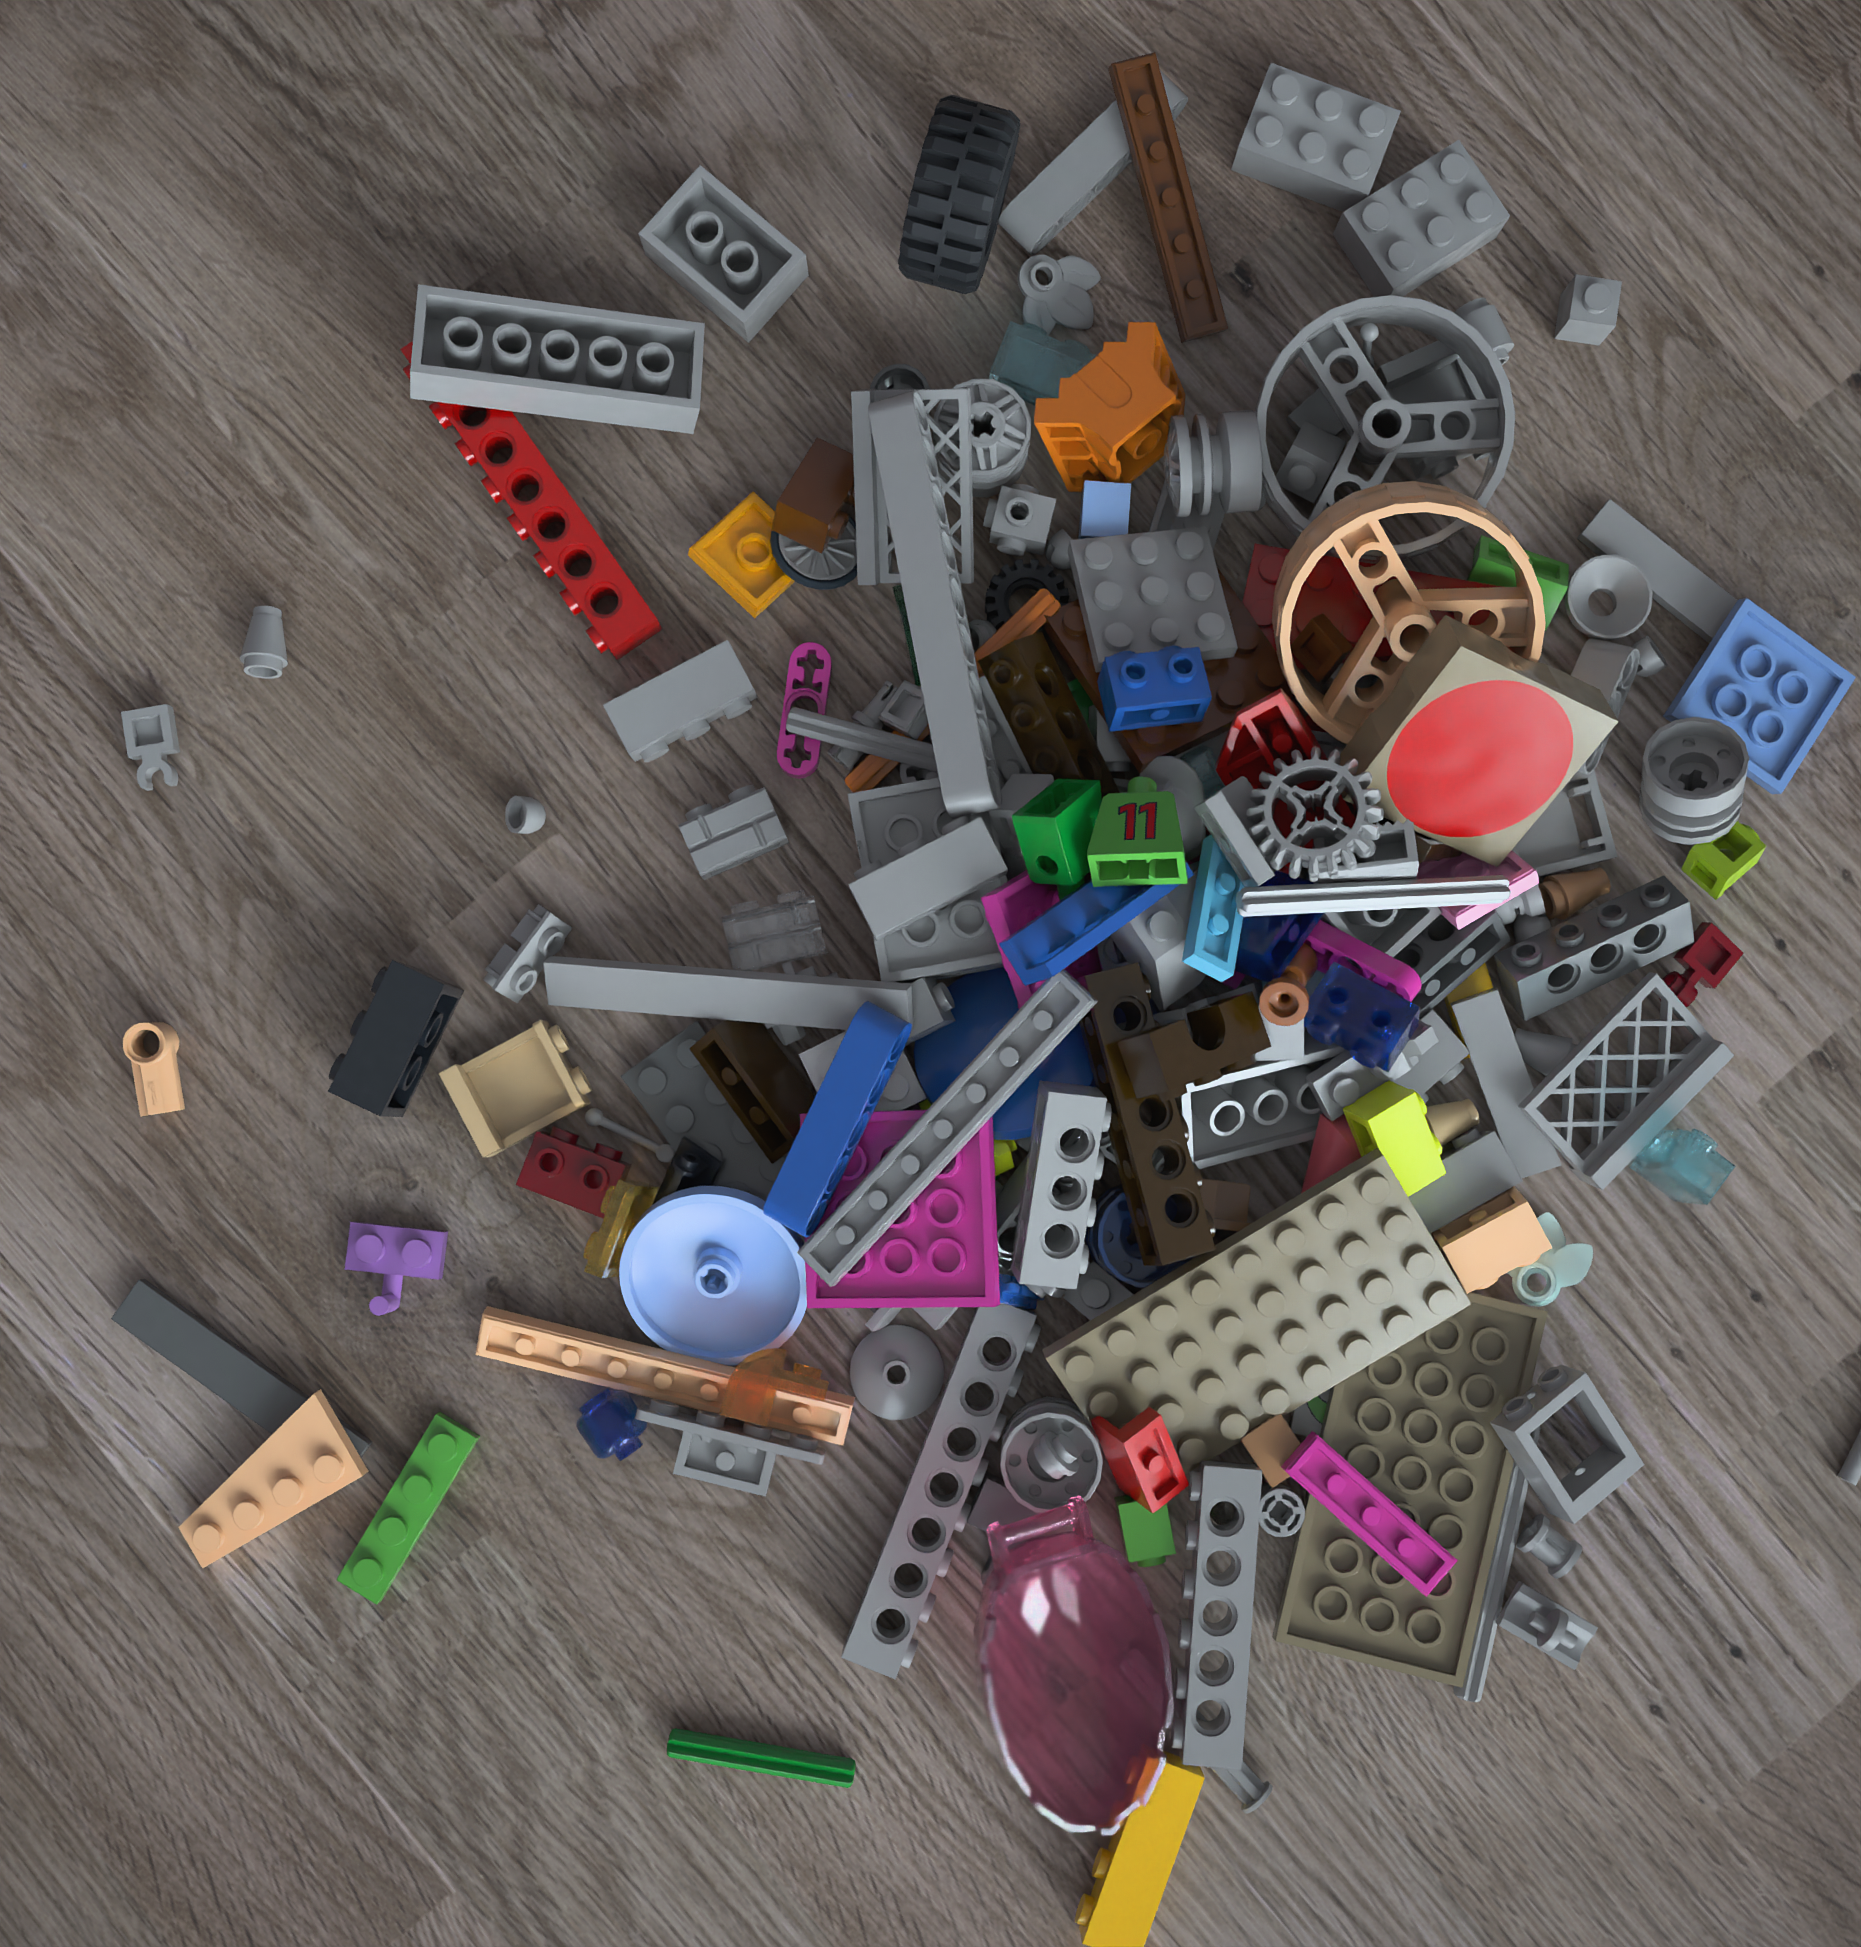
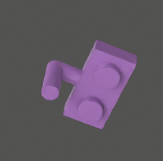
(395, 1253)

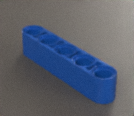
(837, 1118)

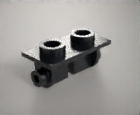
(689, 1168)

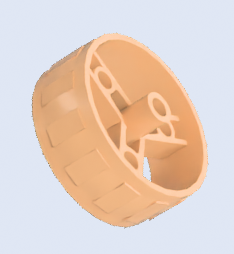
(1398, 606)

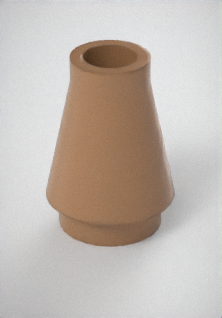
(1572, 891)

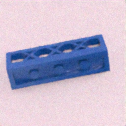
(1077, 926)

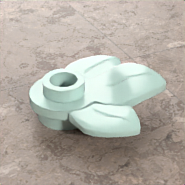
(1560, 1265)

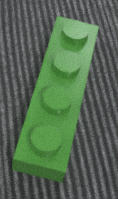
(408, 1508)

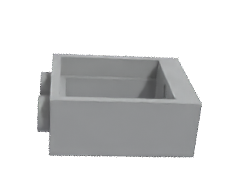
(1592, 1478)

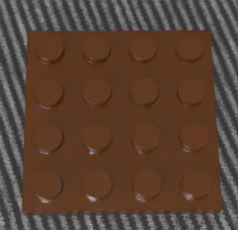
(1232, 680)

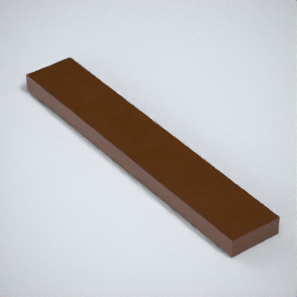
(1168, 197)

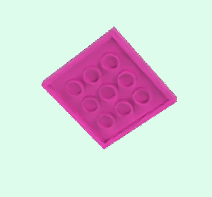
(939, 1247)

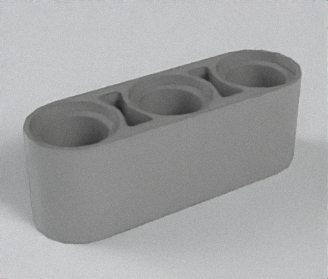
(1611, 670)

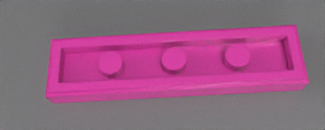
(1369, 1513)

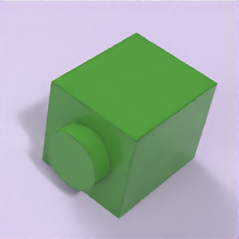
(1144, 1535)

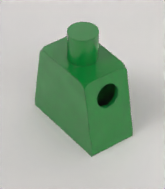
(1057, 832)

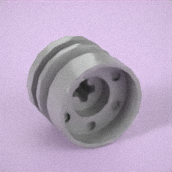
(996, 457)
(1214, 463)
(1693, 780)
(1019, 1465)

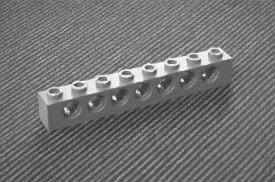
(867, 1640)

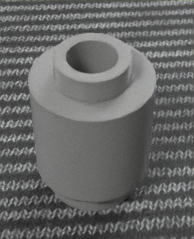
(1489, 325)

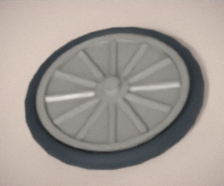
(816, 570)

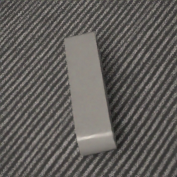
(1075, 177)

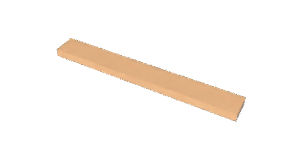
(646, 1371)

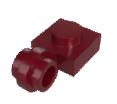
(1704, 960)

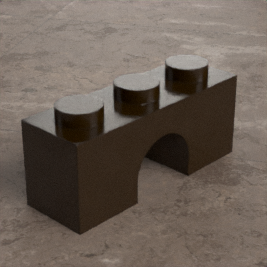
(1168, 1058)

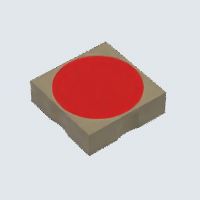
(1477, 741)

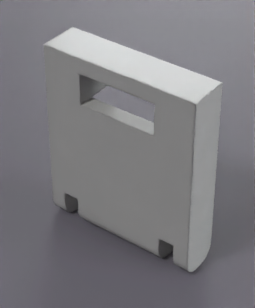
(1553, 839)

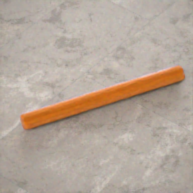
(1021, 624)

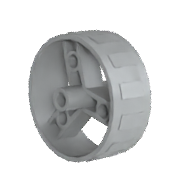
(1486, 421)

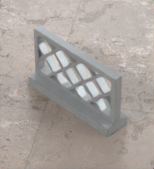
(871, 514)
(1642, 1115)

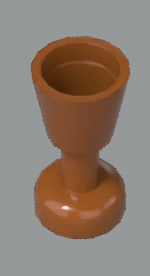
(1285, 998)

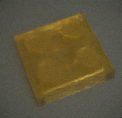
(622, 1209)

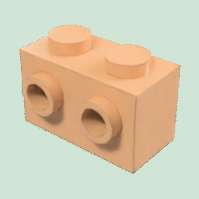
(1492, 1240)

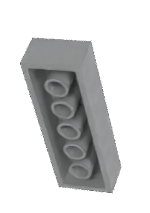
(556, 359)

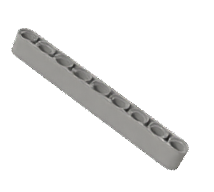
(935, 605)

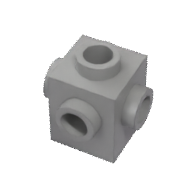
(1019, 520)

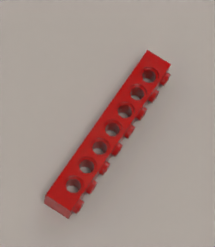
(632, 619)

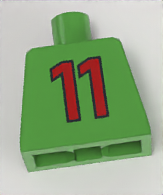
(1137, 838)

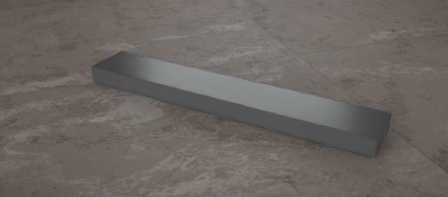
(214, 1359)

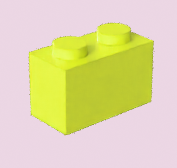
(1396, 1125)

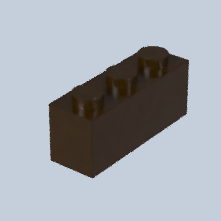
(756, 1082)

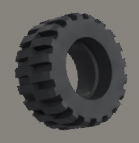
(958, 194)

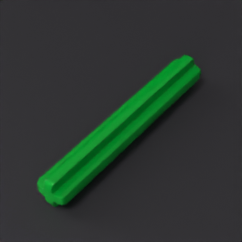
(761, 1758)

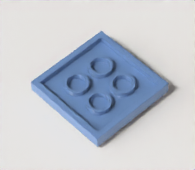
(1765, 688)

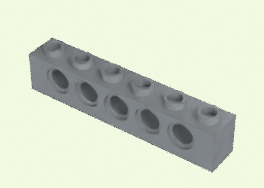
(1221, 1740)

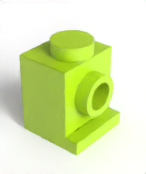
(1723, 860)

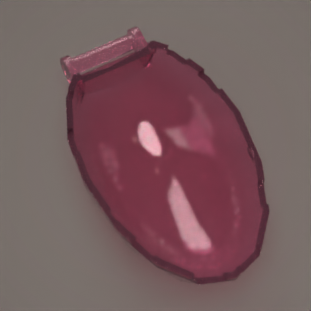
(1073, 1670)

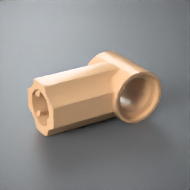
(157, 1075)

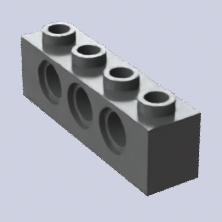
(1595, 947)
(1449, 955)

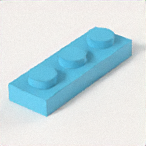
(1214, 918)

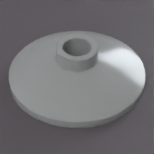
(902, 1347)

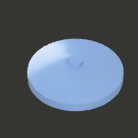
(713, 1275)

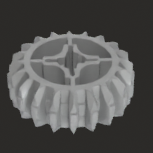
(1298, 801)

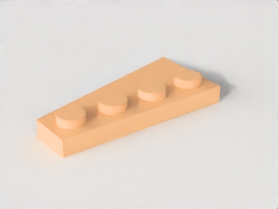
(284, 1476)

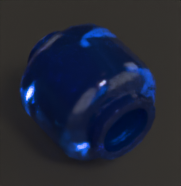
(610, 1424)

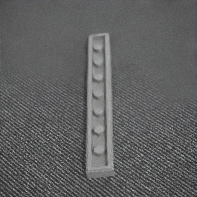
(719, 992)
(947, 1126)

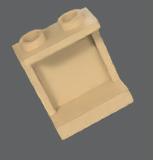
(517, 1088)

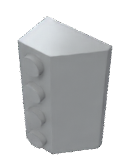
(1254, 1107)

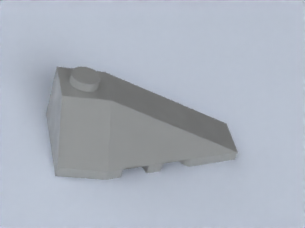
(1158, 942)

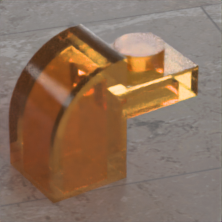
(756, 1382)

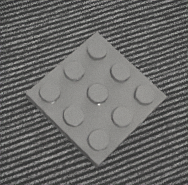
(1151, 593)

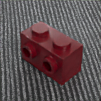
(571, 1171)

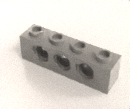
(1057, 1110)

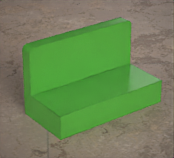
(1494, 567)

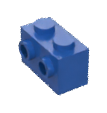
(1154, 688)

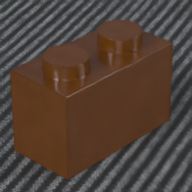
(817, 497)

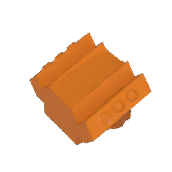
(1113, 411)

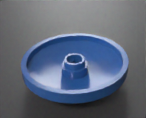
(982, 1008)

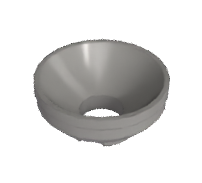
(1623, 583)

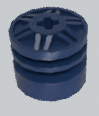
(1112, 1249)

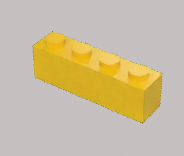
(1139, 1862)

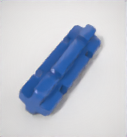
(1016, 1294)

